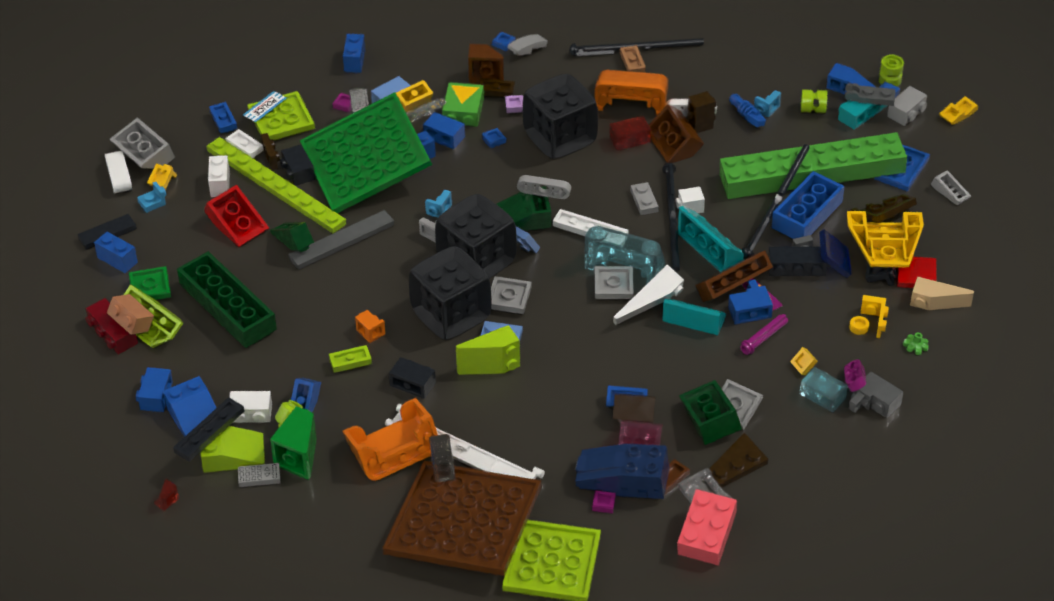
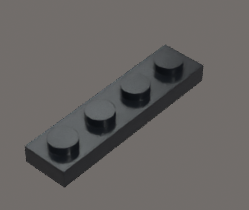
(208, 429)

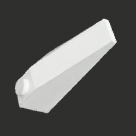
(661, 287)

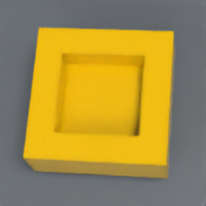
(803, 361)

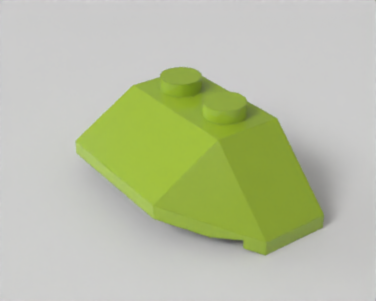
(164, 324)

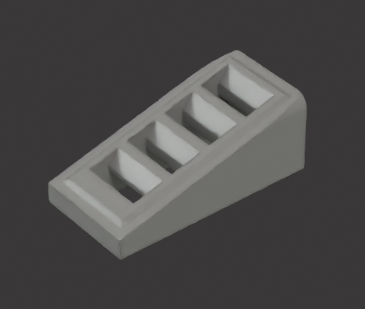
(944, 181)

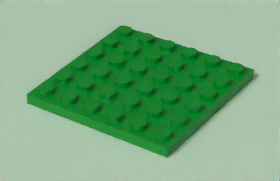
(365, 153)

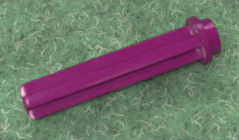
(749, 345)

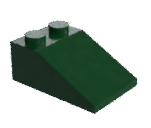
(711, 412)

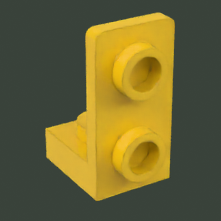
(875, 306)

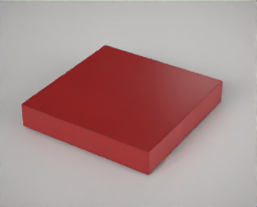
(919, 267)

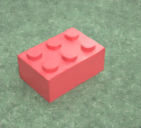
(707, 527)

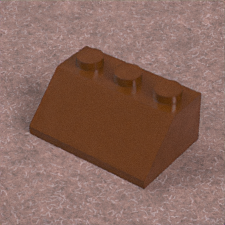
(674, 135)

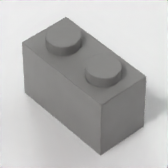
(907, 106)

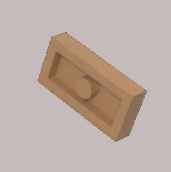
(632, 59)

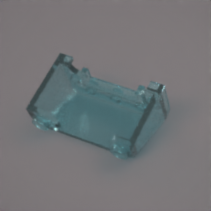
(623, 248)

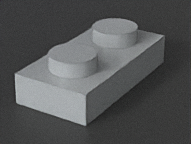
(644, 198)

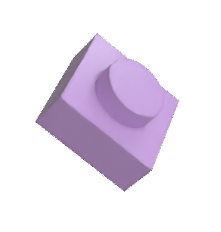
(514, 104)

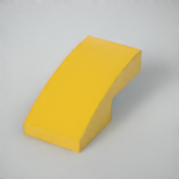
(959, 111)

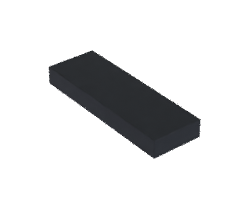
(116, 227)

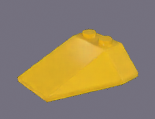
(886, 242)

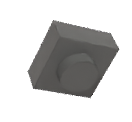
(806, 241)

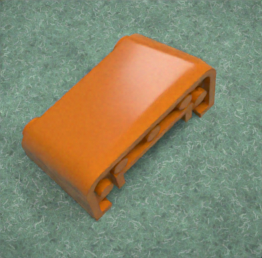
(631, 86)
(395, 444)

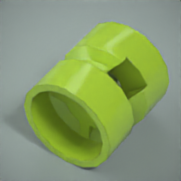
(891, 70)
(807, 101)

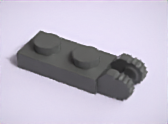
(870, 94)

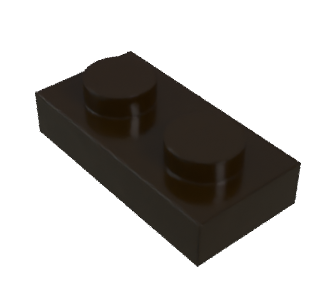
(497, 88)
(271, 155)

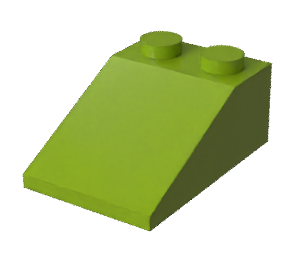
(489, 353)
(233, 449)

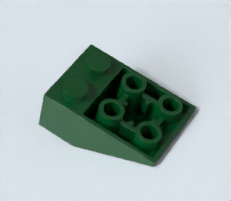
(528, 210)

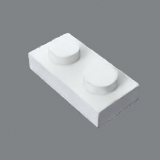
(245, 143)

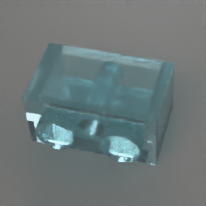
(823, 389)

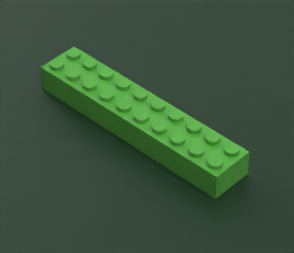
(835, 160)

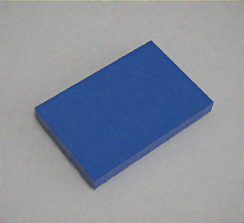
(915, 163)

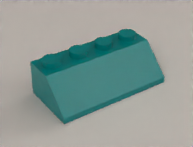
(707, 240)

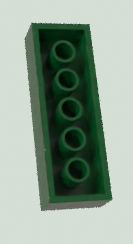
(227, 299)

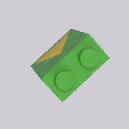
(464, 103)

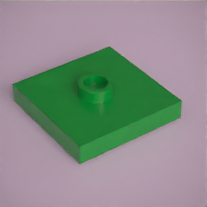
(152, 282)

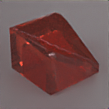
(168, 495)

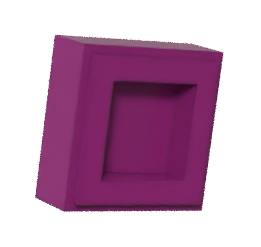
(342, 102)
(604, 501)

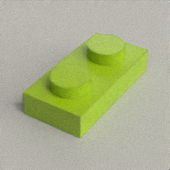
(350, 358)

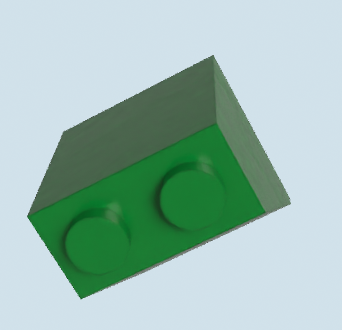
(295, 443)

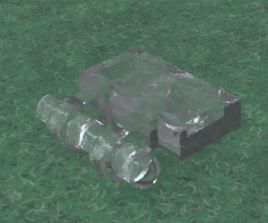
(425, 109)

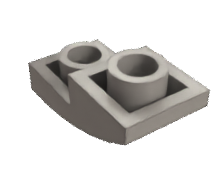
(525, 44)

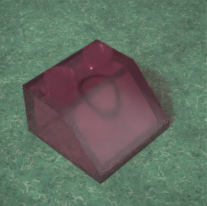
(640, 433)

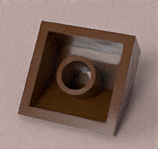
(484, 63)

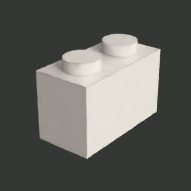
(218, 175)
(256, 405)

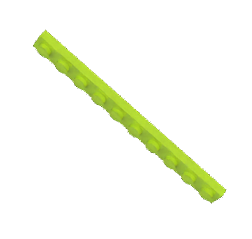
(277, 186)

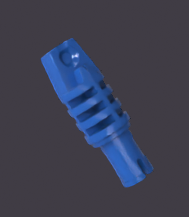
(747, 111)

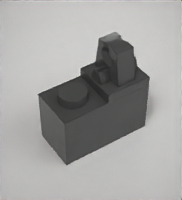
(878, 395)

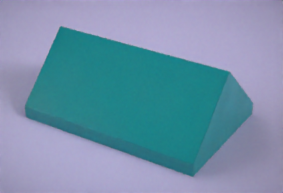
(693, 316)

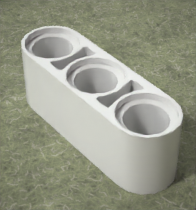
(118, 172)

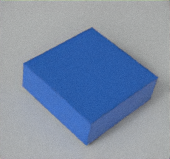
(502, 41)
(493, 138)

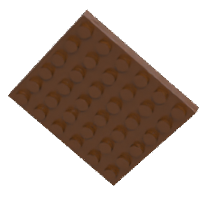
(463, 520)

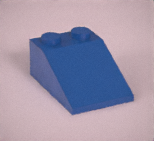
(189, 404)

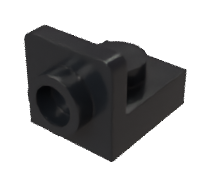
(881, 273)

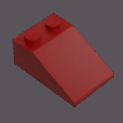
(235, 216)

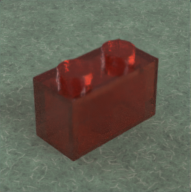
(630, 133)

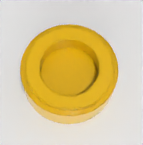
(859, 325)

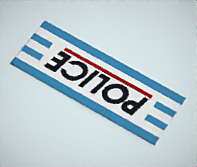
(264, 106)

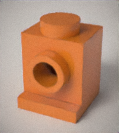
(369, 326)

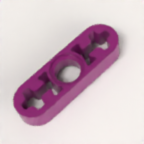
(855, 375)

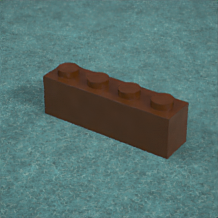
(734, 276)

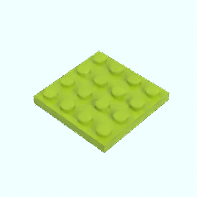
(553, 561)

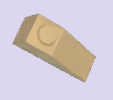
(937, 295)

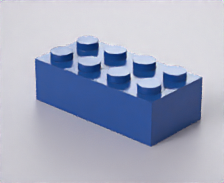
(807, 206)

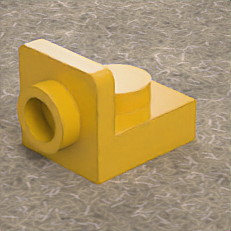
(162, 175)

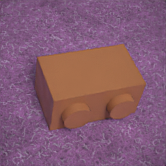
(130, 314)

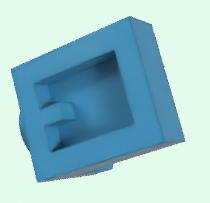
(768, 105)
(153, 199)
(442, 203)

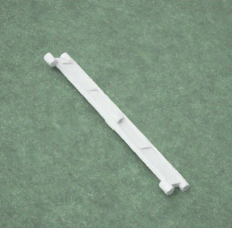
(478, 457)

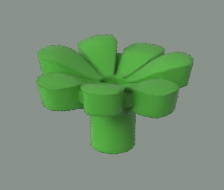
(916, 343)

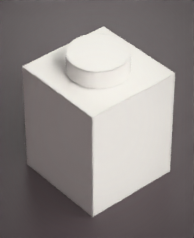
(691, 198)

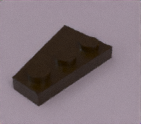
(889, 208)
(738, 461)

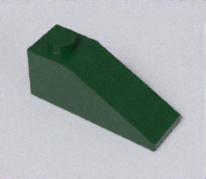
(294, 235)

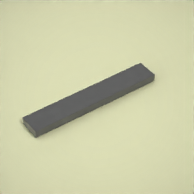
(342, 239)

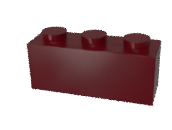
(107, 328)

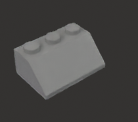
(143, 145)

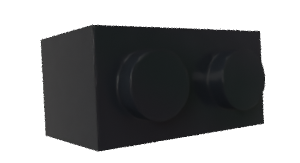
(297, 165)
(412, 377)

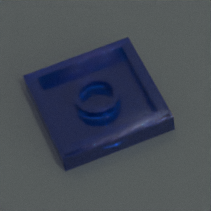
(835, 253)

